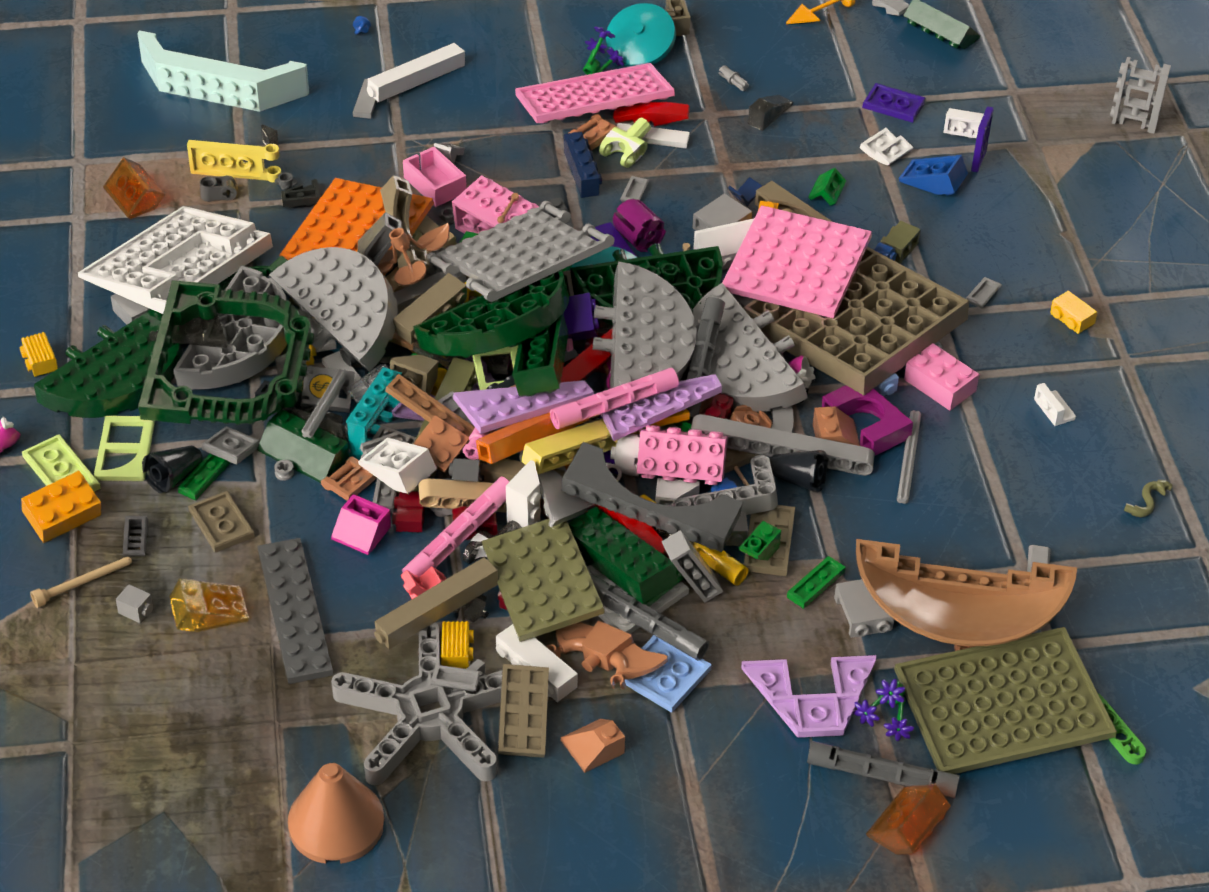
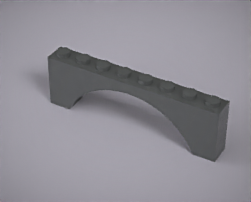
(702, 523)

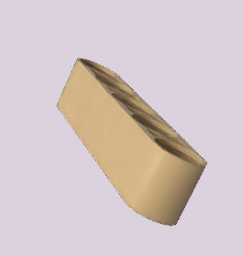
(452, 493)

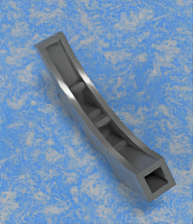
(376, 240)

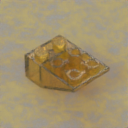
(207, 605)

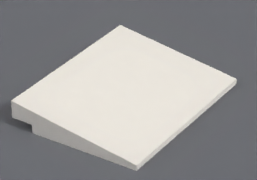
(180, 247)

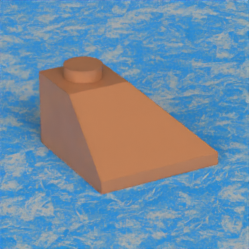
(595, 743)

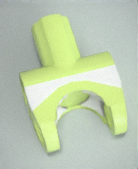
(628, 142)

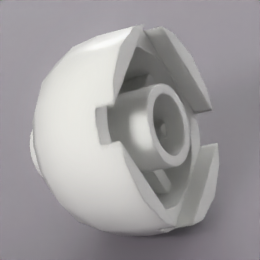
(626, 454)

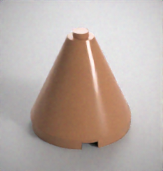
(335, 817)

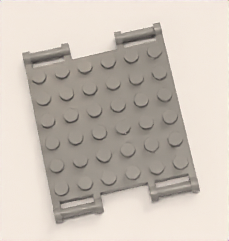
(520, 251)

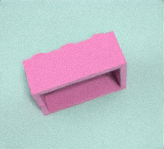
(437, 176)
(941, 376)

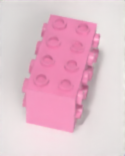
(483, 203)
(682, 454)

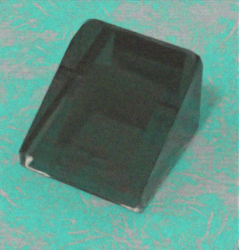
(269, 135)

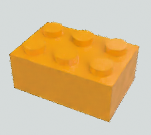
(61, 506)

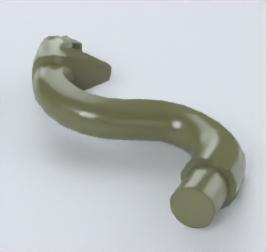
(1160, 486)

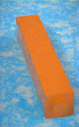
(515, 436)

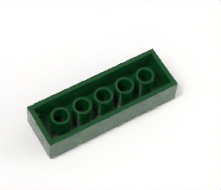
(541, 360)
(622, 556)

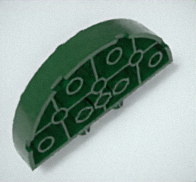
(689, 272)
(494, 325)
(108, 374)

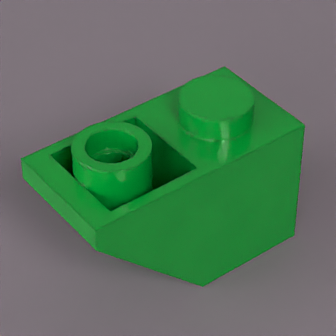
(762, 542)

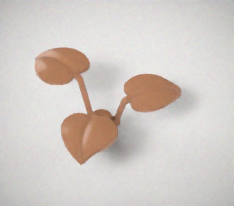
(400, 241)

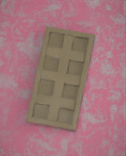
(781, 518)
(523, 710)

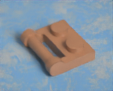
(598, 133)
(351, 483)

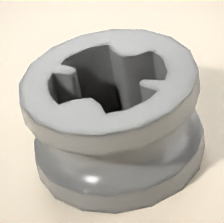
(280, 473)

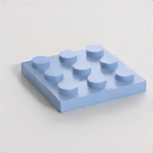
(673, 680)

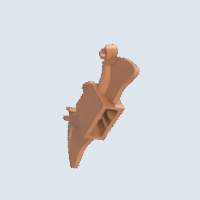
(607, 649)

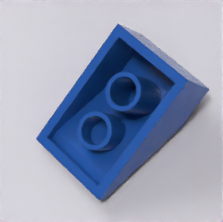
(936, 174)

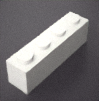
(532, 652)

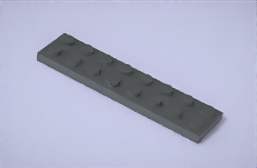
(294, 611)

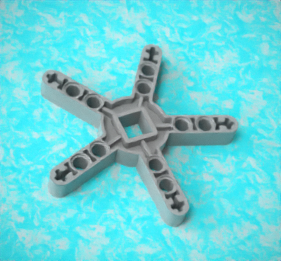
(412, 725)

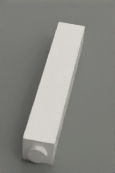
(416, 72)

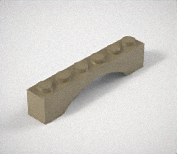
(774, 193)
(396, 200)

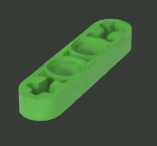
(1123, 745)

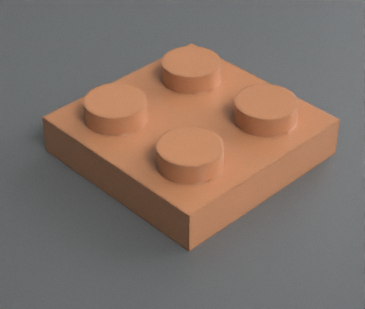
(443, 442)

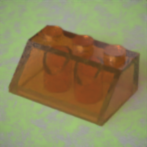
(133, 189)
(909, 819)

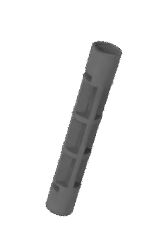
(705, 344)
(650, 620)
(880, 768)

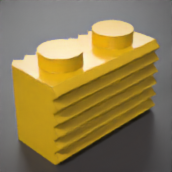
(1073, 312)
(38, 354)
(455, 644)

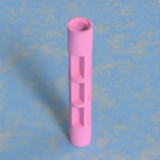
(614, 398)
(459, 529)

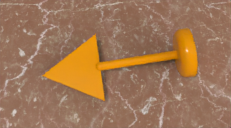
(804, 15)

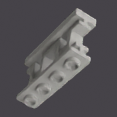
(1154, 97)

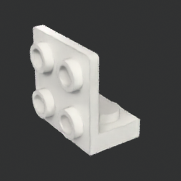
(962, 123)

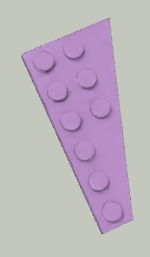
(503, 406)
(647, 411)

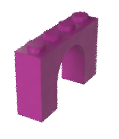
(882, 435)

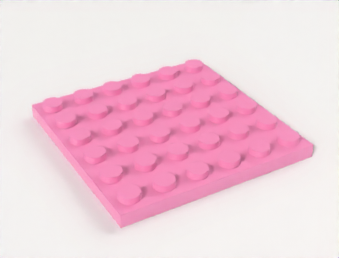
(797, 261)

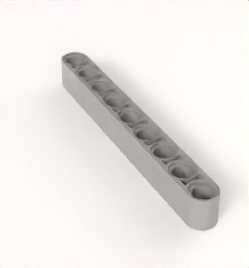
(772, 441)

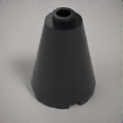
(170, 466)
(801, 468)

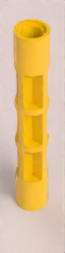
(719, 561)

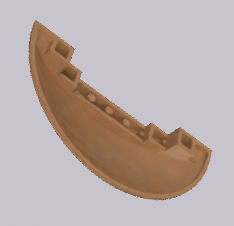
(962, 603)

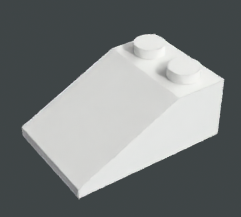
(399, 464)

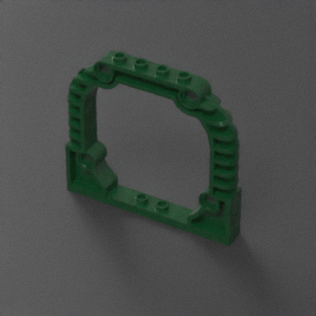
(192, 300)

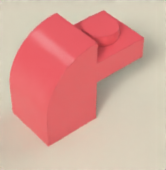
(417, 585)

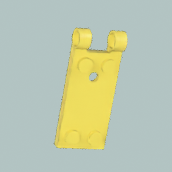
(227, 159)

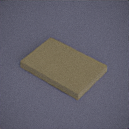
(221, 521)

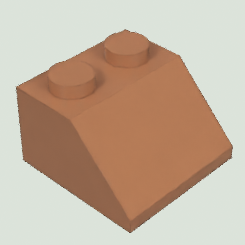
(834, 425)

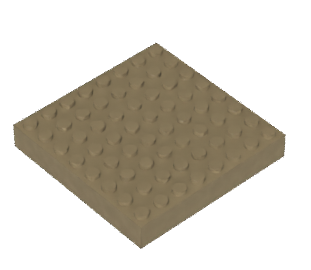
(877, 328)

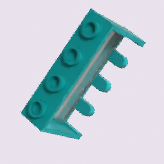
(370, 409)

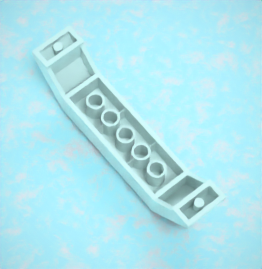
(221, 80)

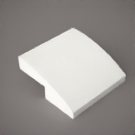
(886, 147)

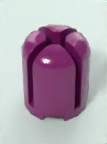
(638, 224)

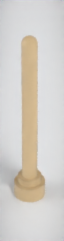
(40, 596)

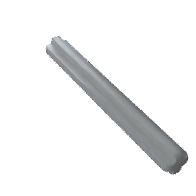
(324, 403)

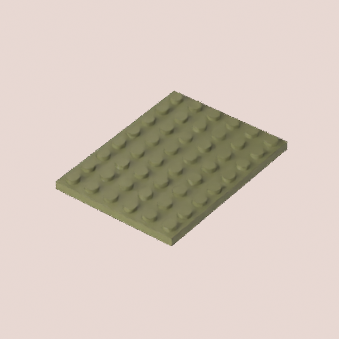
(1004, 701)

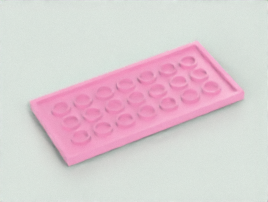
(594, 92)

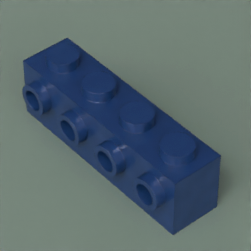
(582, 165)

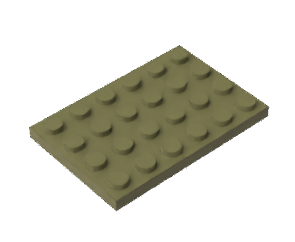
(542, 578)

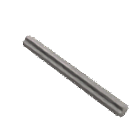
(908, 459)

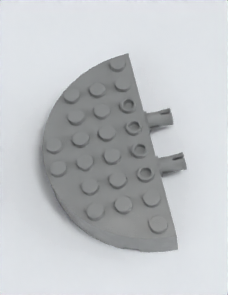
(344, 297)
(649, 326)
(250, 342)
(747, 361)

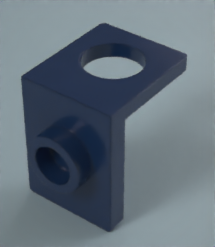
(746, 192)

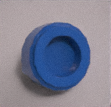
(361, 24)

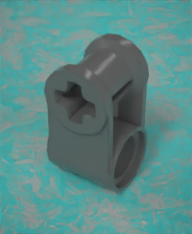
(216, 188)

